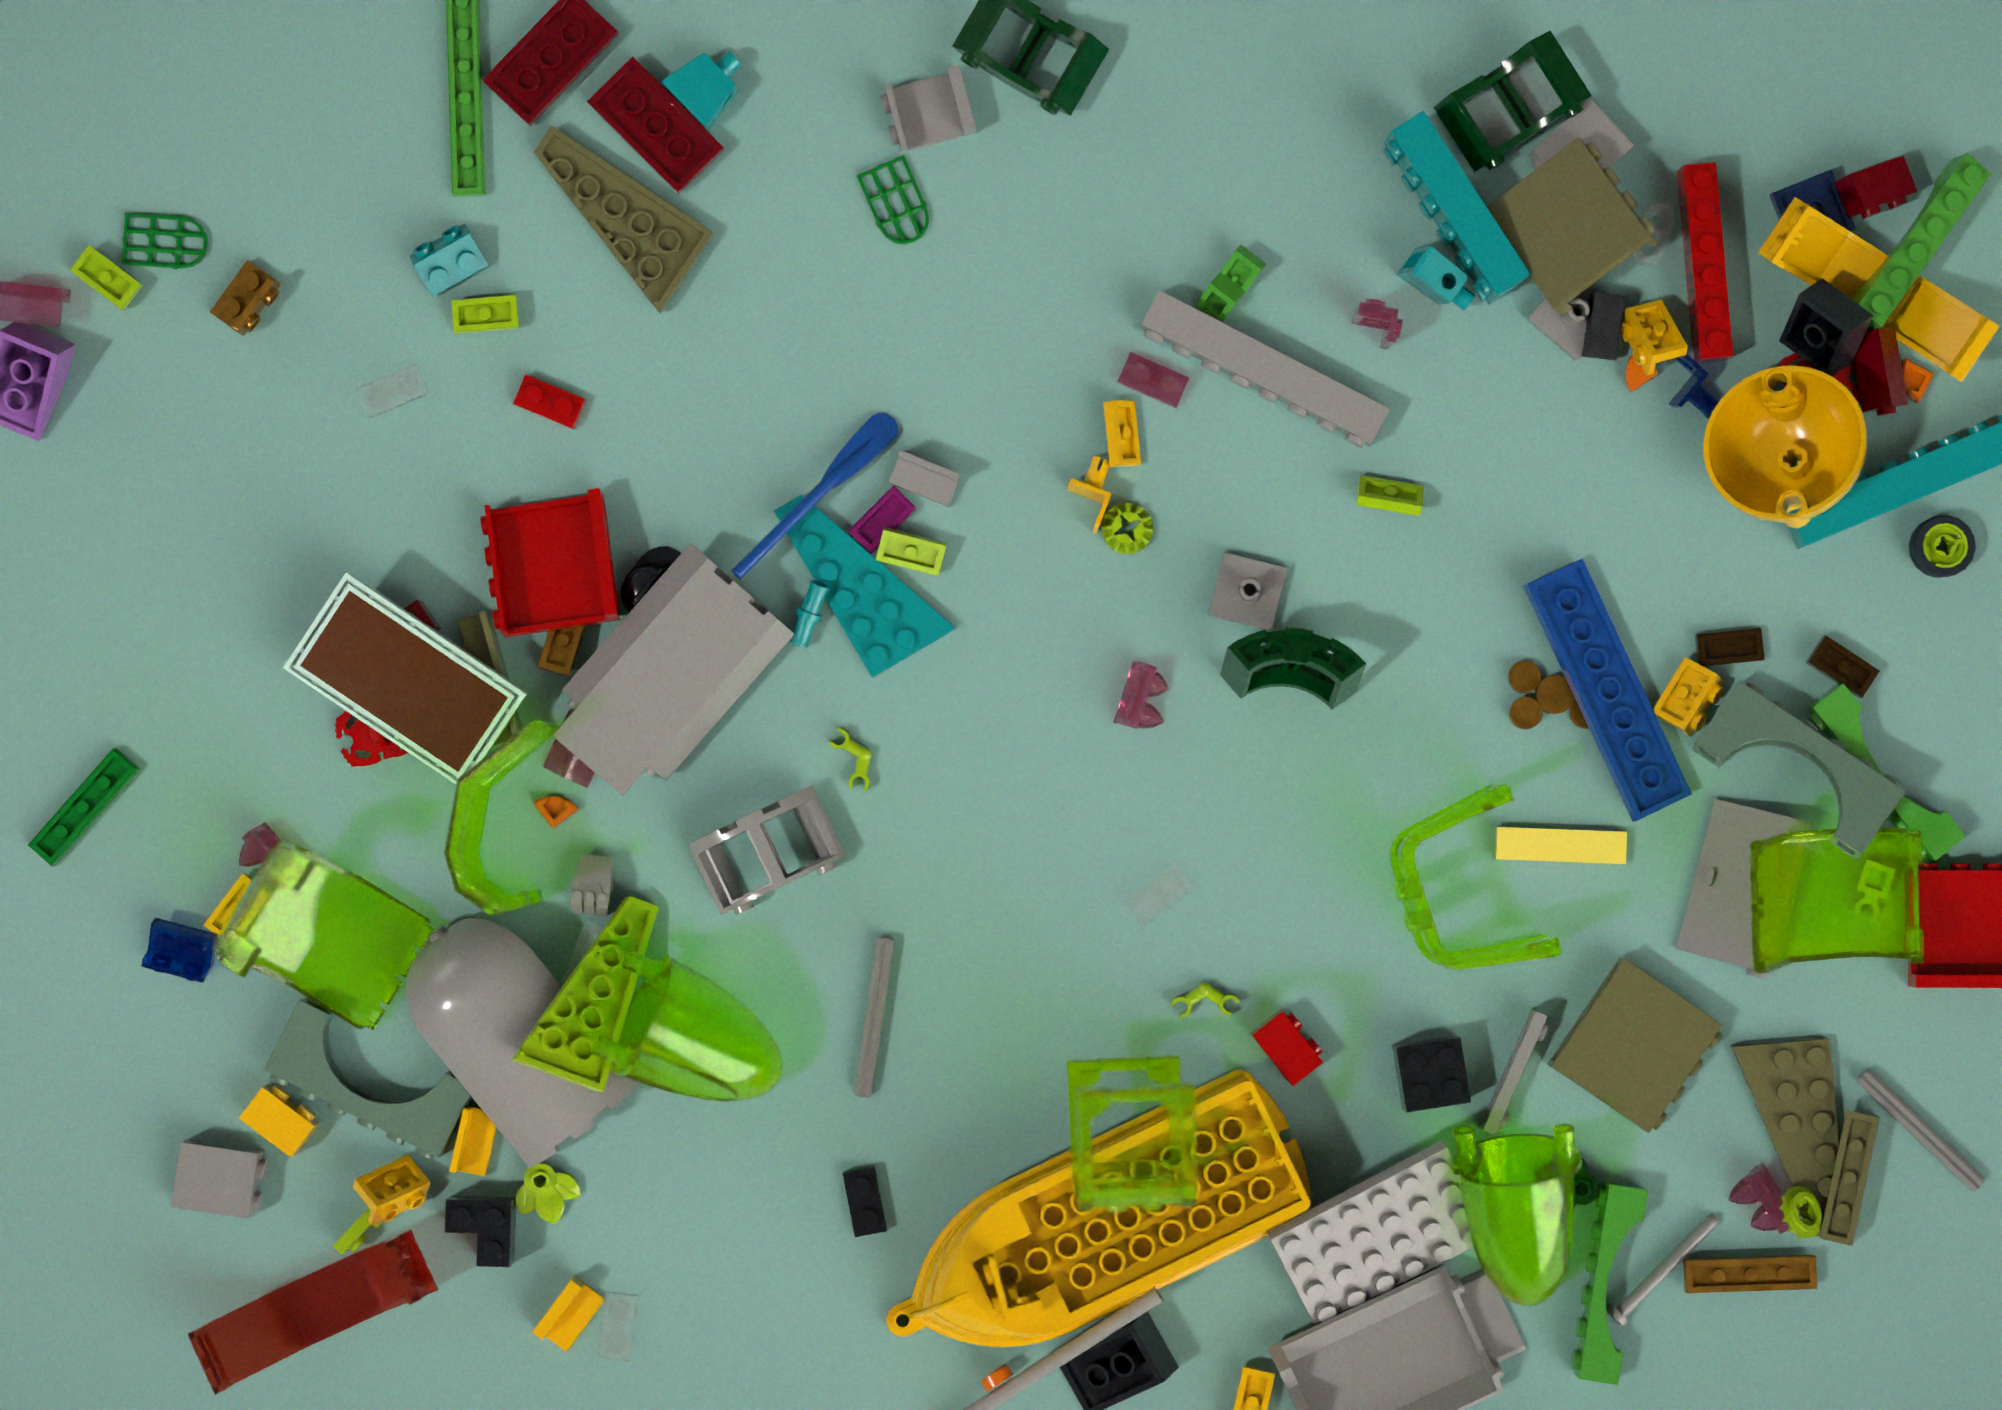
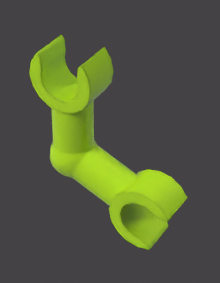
(863, 757)
(1203, 990)

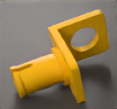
(1092, 487)

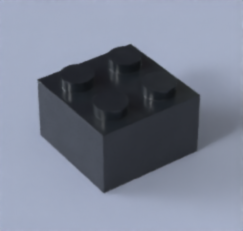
(1825, 327)
(1431, 1073)

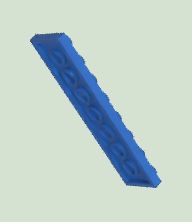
(1607, 690)

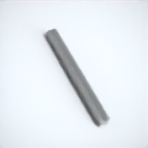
(874, 1017)
(1920, 1130)

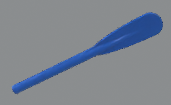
(858, 452)

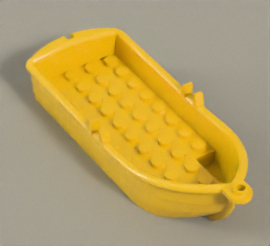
(1103, 1259)

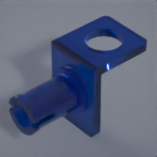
(1693, 390)

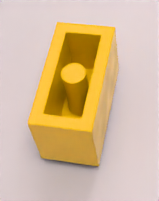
(280, 1119)

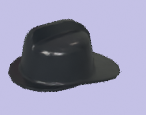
(646, 574)

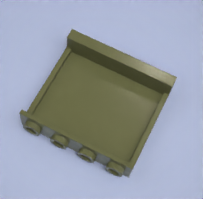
(1571, 223)
(1636, 1045)

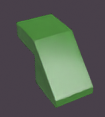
(1230, 284)

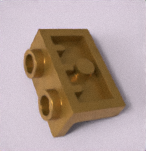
(246, 298)

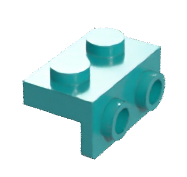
(448, 259)

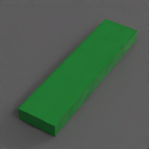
(83, 807)

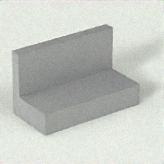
(924, 478)

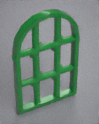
(884, 195)
(153, 248)

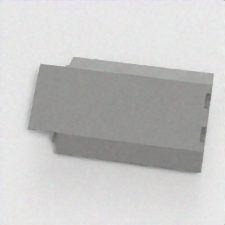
(668, 673)
(1408, 1349)

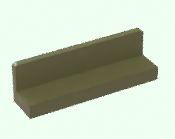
(482, 642)
(1849, 1177)

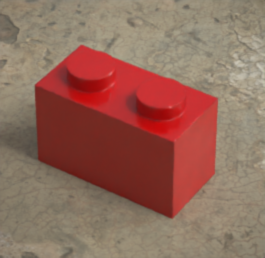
(1287, 1046)

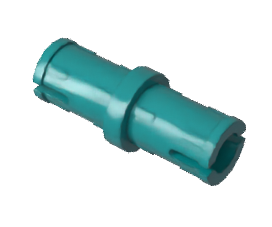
(809, 613)

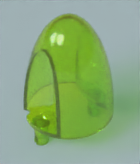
(691, 1037)
(1520, 1207)

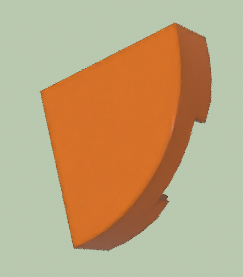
(1635, 375)
(1915, 380)
(555, 809)

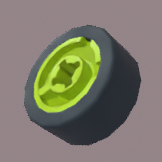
(1959, 543)

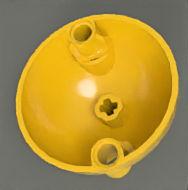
(1754, 442)

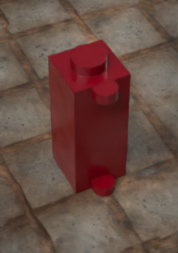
(1880, 372)

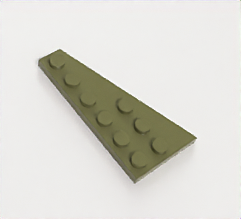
(640, 228)
(1797, 1107)

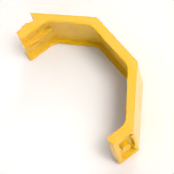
(1924, 319)

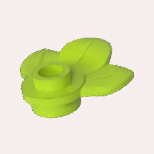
(546, 1196)

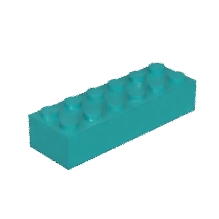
(1455, 208)

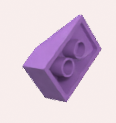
(31, 377)

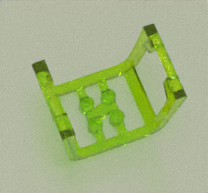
(1417, 911)
(1131, 1182)

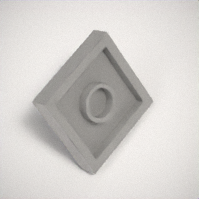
(1564, 330)
(1247, 591)

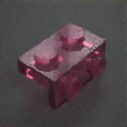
(1377, 316)

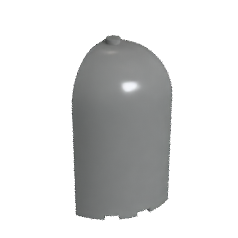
(475, 1003)

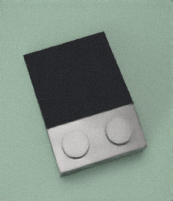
(1120, 1365)

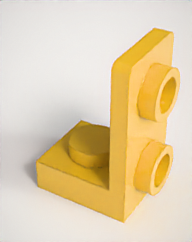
(1023, 1306)

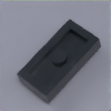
(864, 1201)

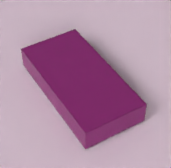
(888, 512)

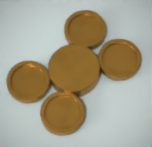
(1551, 696)

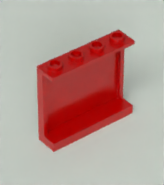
(551, 565)
(1960, 927)

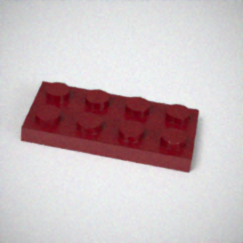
(550, 58)
(655, 125)

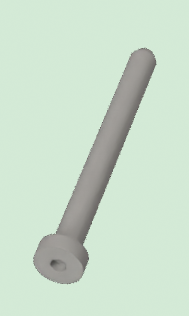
(1662, 1270)

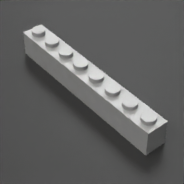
(1264, 369)

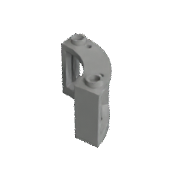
(717, 869)

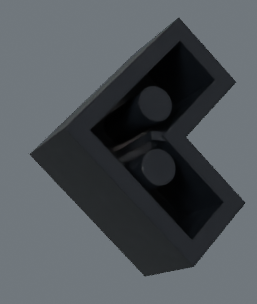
(492, 1221)

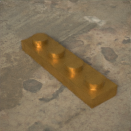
(1750, 1274)

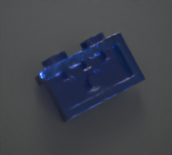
(180, 950)

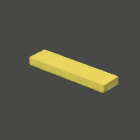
(1560, 845)

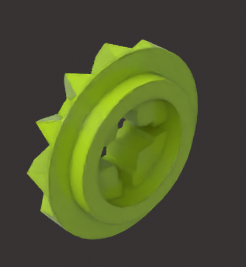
(1123, 543)
(1810, 1212)

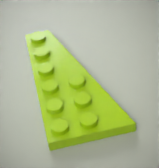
(591, 1002)

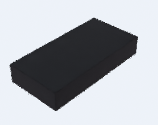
(1603, 326)

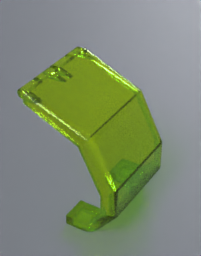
(469, 817)
(1826, 905)
(323, 934)

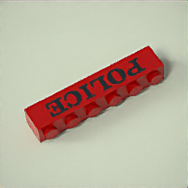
(1704, 262)

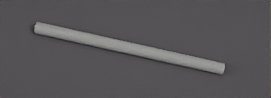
(1068, 1351)

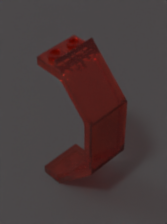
(312, 1310)

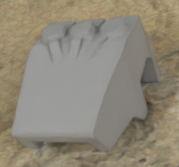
(592, 885)

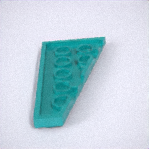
(869, 601)

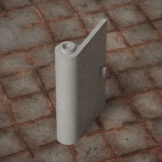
(1720, 914)

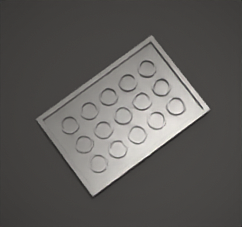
(1375, 1234)

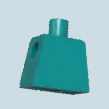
(704, 86)
(1425, 273)

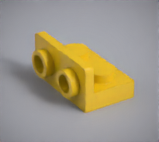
(1652, 335)
(1689, 697)
(392, 1189)

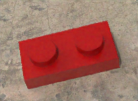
(549, 402)

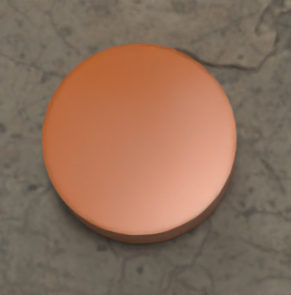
(996, 1377)

